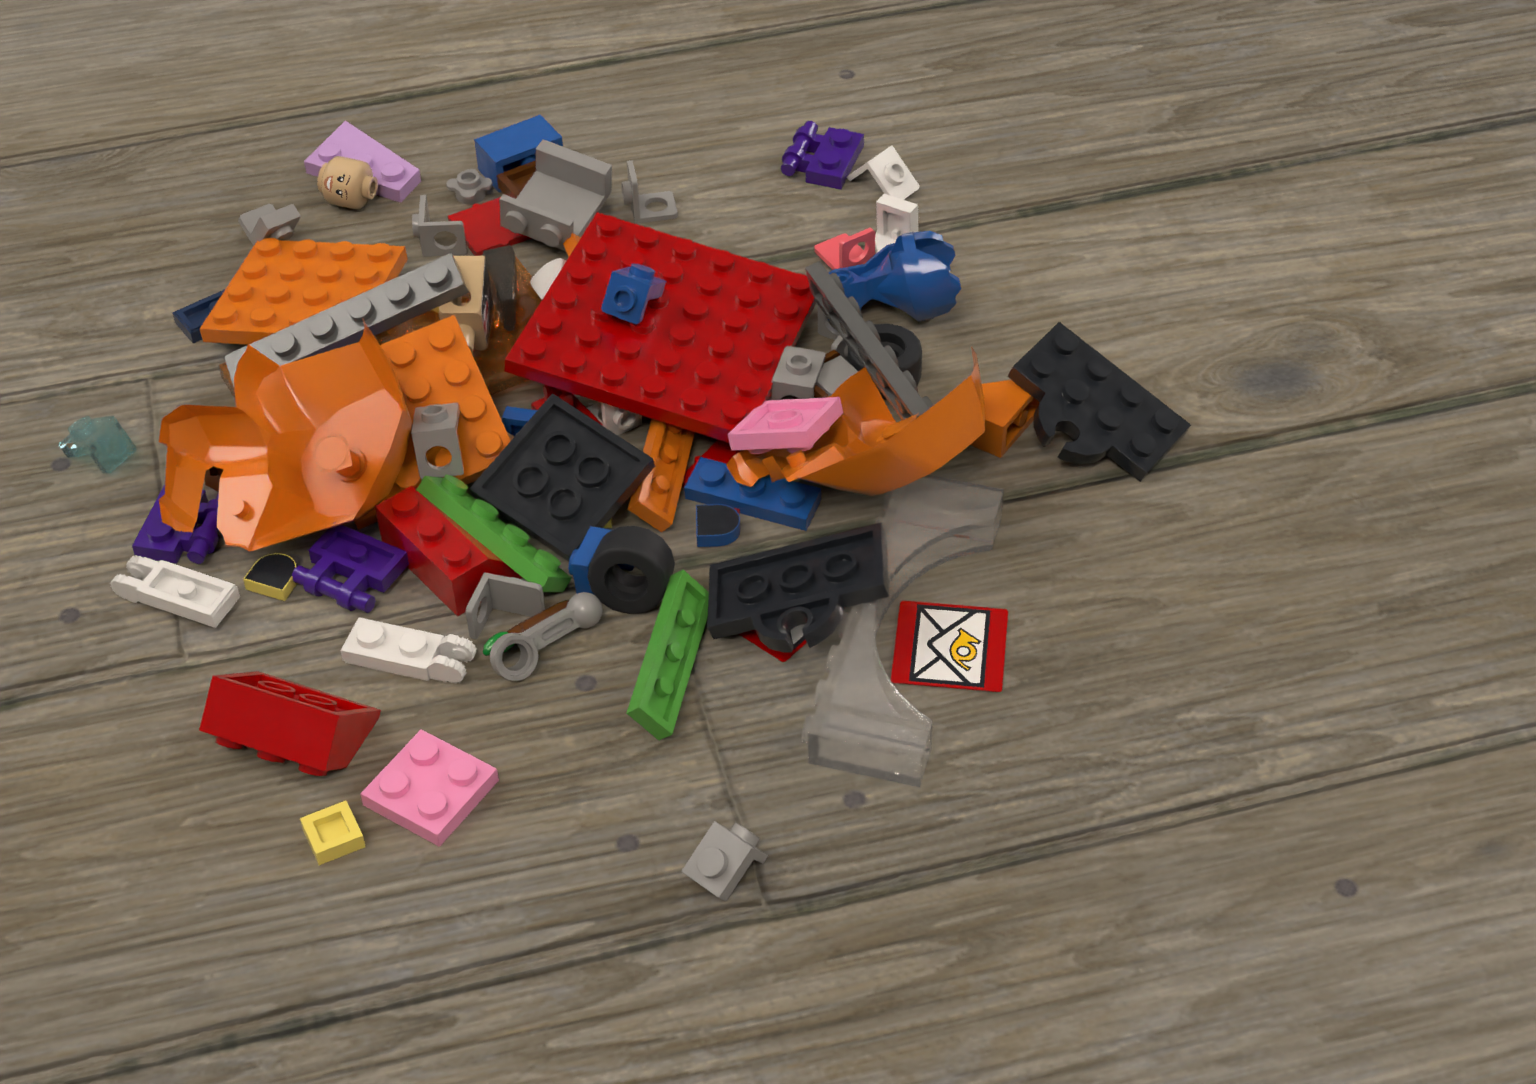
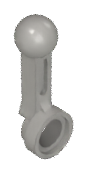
(582, 611)

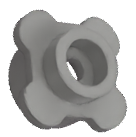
(469, 186)

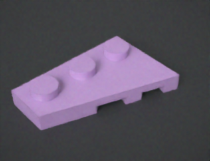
(394, 174)

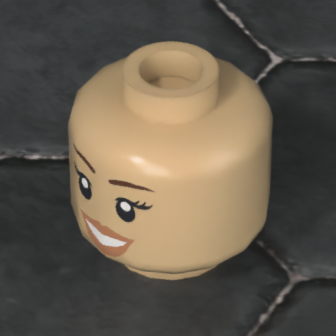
(347, 182)

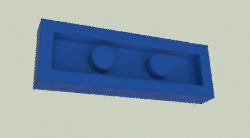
(777, 501)

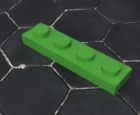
(503, 540)
(670, 656)

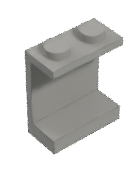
(559, 196)

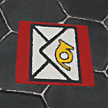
(950, 646)

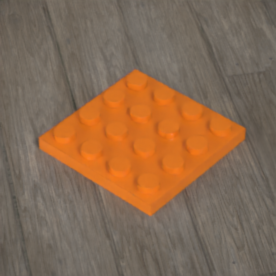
(294, 281)
(440, 369)

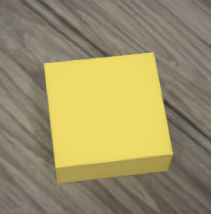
(332, 832)

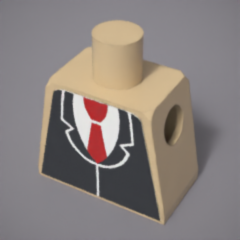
(477, 314)

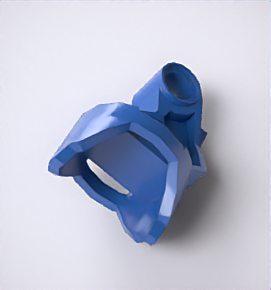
(907, 275)

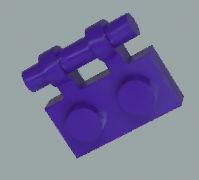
(832, 159)
(164, 543)
(355, 556)

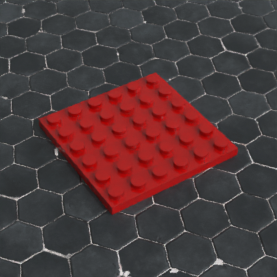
(701, 347)

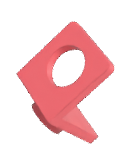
(844, 249)

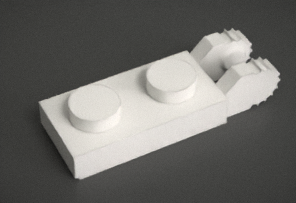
(176, 590)
(407, 651)

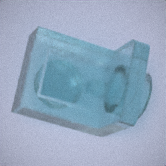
(101, 439)

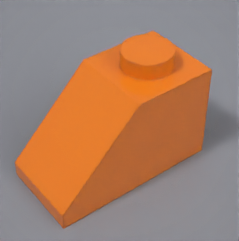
(1007, 416)

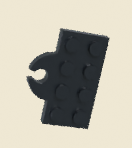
(1095, 405)
(798, 587)

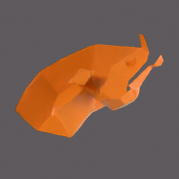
(868, 449)
(277, 457)

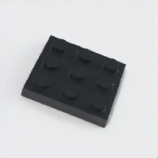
(562, 476)

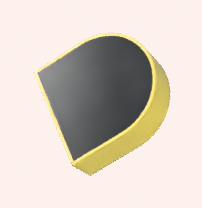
(272, 576)

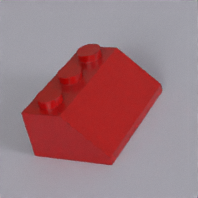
(437, 548)
(286, 721)

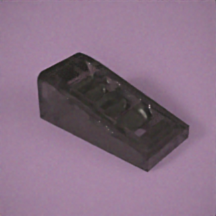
(503, 283)

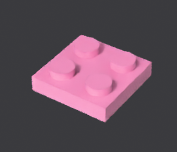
(785, 424)
(429, 787)

